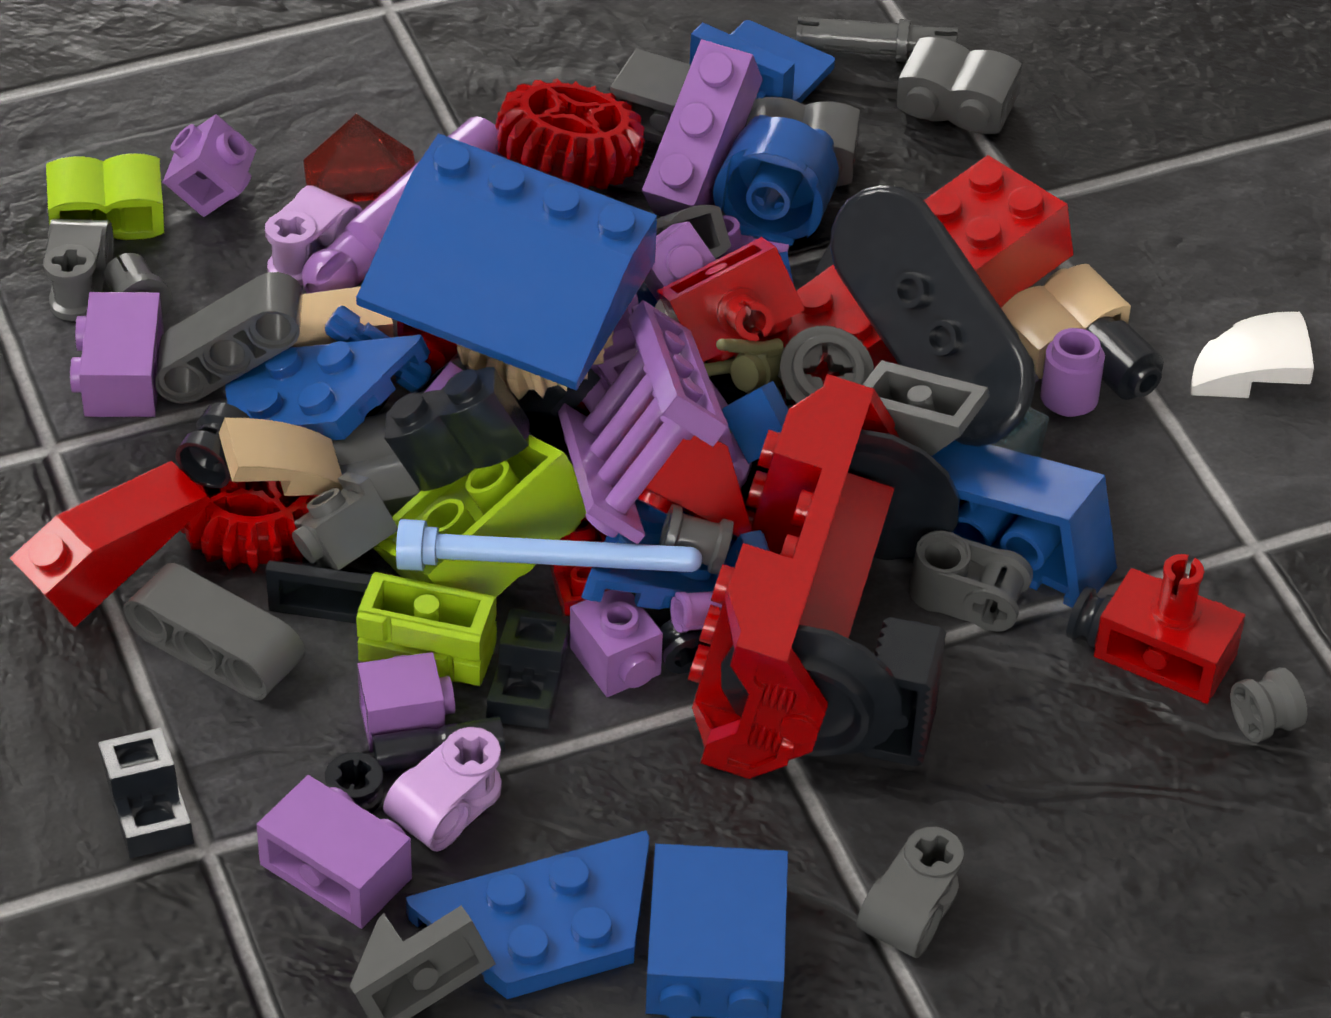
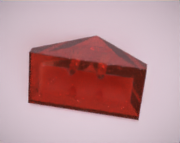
(357, 162)

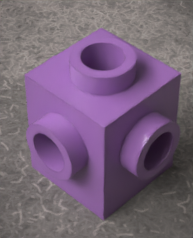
(209, 165)

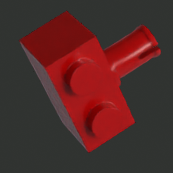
(734, 298)
(1170, 630)

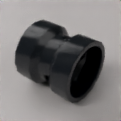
(202, 449)

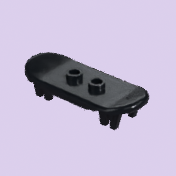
(931, 304)

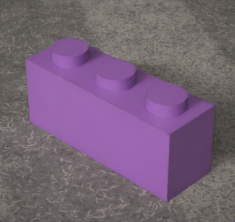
(702, 128)

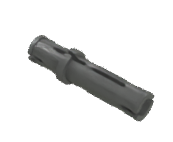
(866, 36)

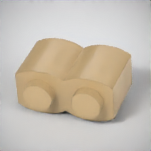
(1067, 300)

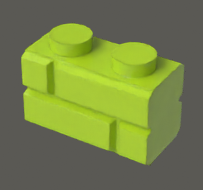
(425, 617)

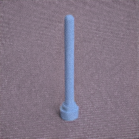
(423, 545)

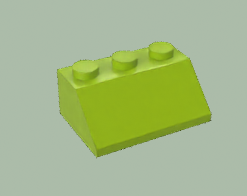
(518, 498)

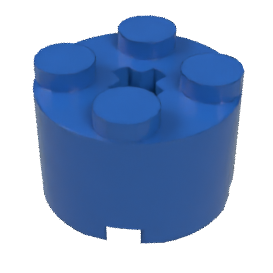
(777, 179)

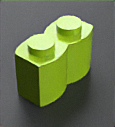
(116, 189)

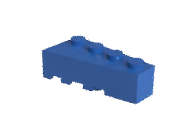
(1038, 510)

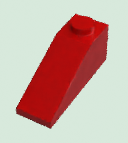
(106, 539)

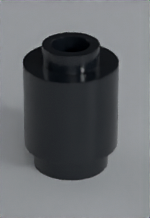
(1130, 363)

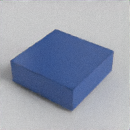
(753, 417)

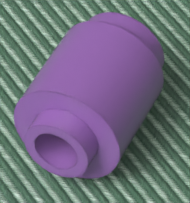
(1072, 372)

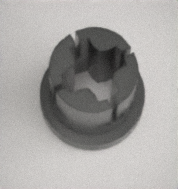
(136, 279)

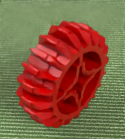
(570, 133)
(247, 524)

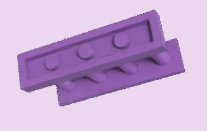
(640, 422)

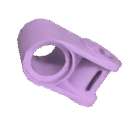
(306, 227)
(447, 788)

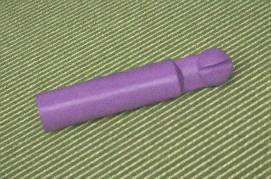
(351, 254)

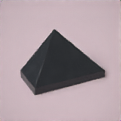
(316, 590)

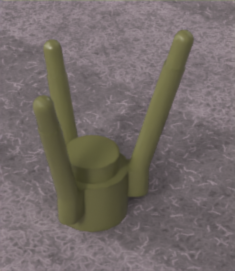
(754, 365)

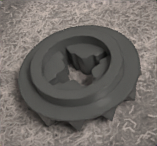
(803, 354)

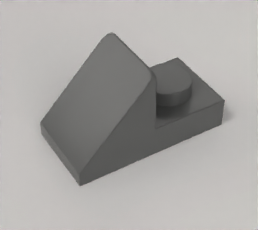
(412, 974)

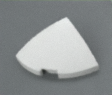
(1255, 350)

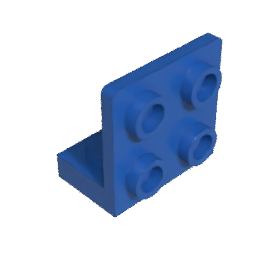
(785, 64)

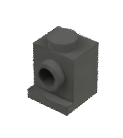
(343, 523)

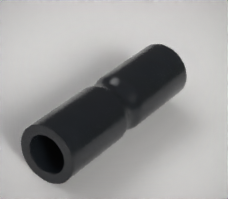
(408, 748)

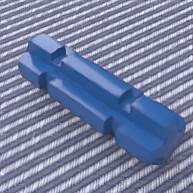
(346, 327)

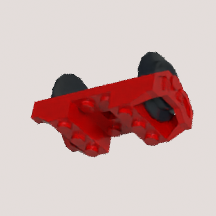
(779, 651)

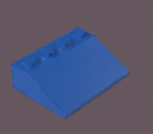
(509, 261)

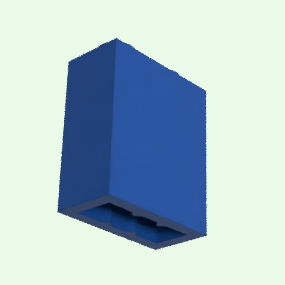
(717, 932)

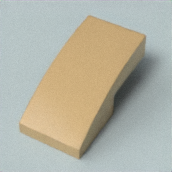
(282, 453)

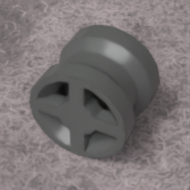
(1268, 704)

